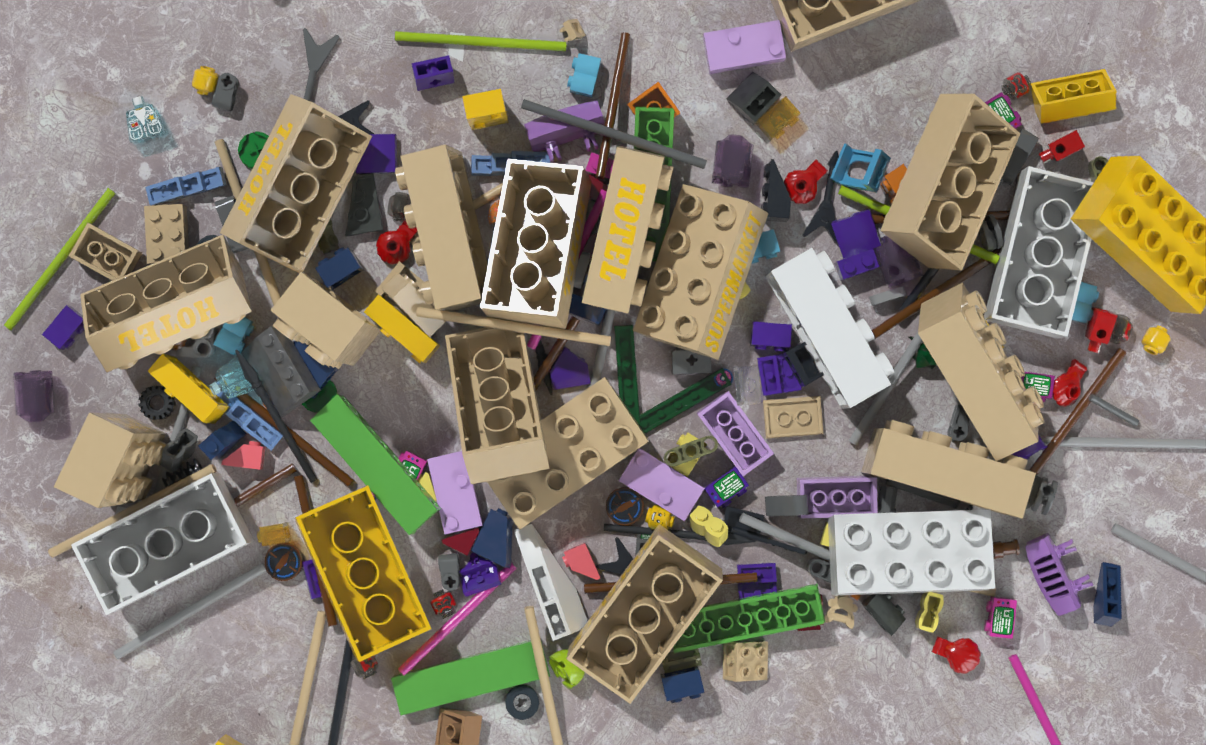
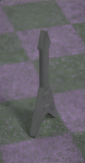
(316, 57)

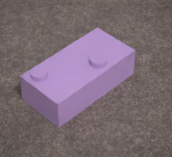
(744, 47)
(735, 433)
(661, 484)
(454, 493)
(838, 495)

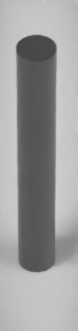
(1114, 410)

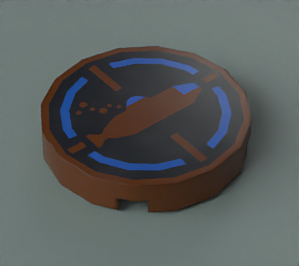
(624, 506)
(283, 561)

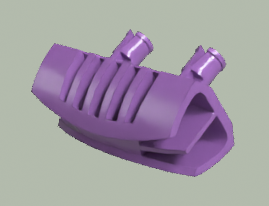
(548, 133)
(1052, 576)

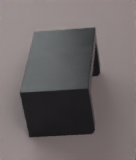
(802, 364)
(732, 516)

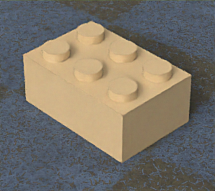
(165, 231)
(105, 253)
(408, 298)

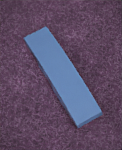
(496, 163)
(186, 186)
(251, 422)

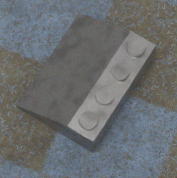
(280, 370)

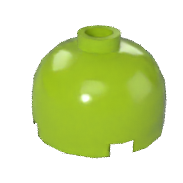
(565, 669)

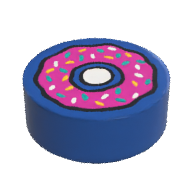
(719, 379)

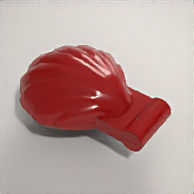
(808, 179)
(395, 245)
(1068, 385)
(961, 654)

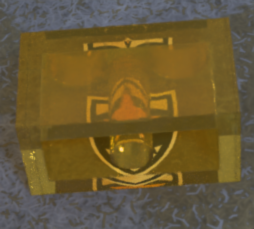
(778, 118)
(274, 534)

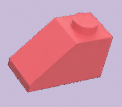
(247, 456)
(581, 561)

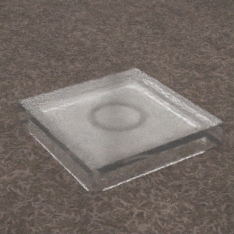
(748, 385)

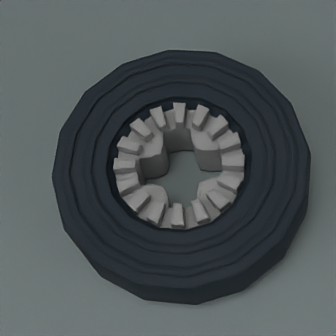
(512, 701)

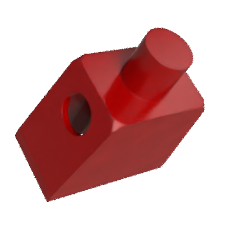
(1070, 143)
(1101, 320)

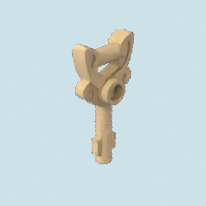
(845, 603)

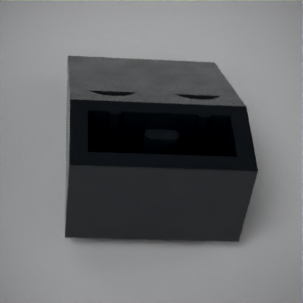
(776, 196)

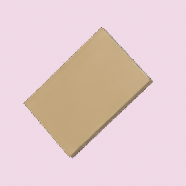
(793, 417)

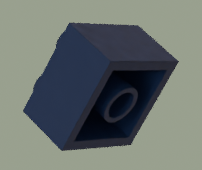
(339, 268)
(682, 684)

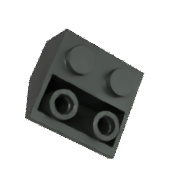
(754, 97)

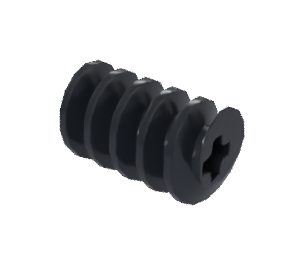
(177, 476)

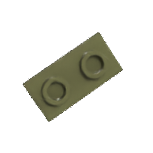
(329, 240)
(681, 660)

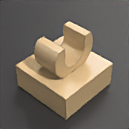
(573, 30)

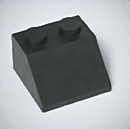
(884, 612)

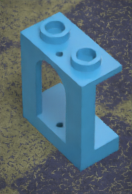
(878, 164)

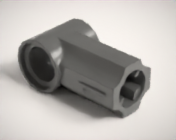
(887, 500)

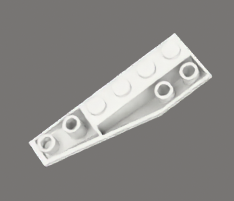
(551, 584)

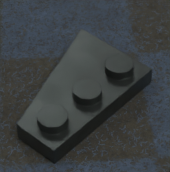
(364, 207)

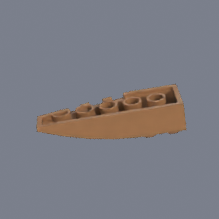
(458, 727)

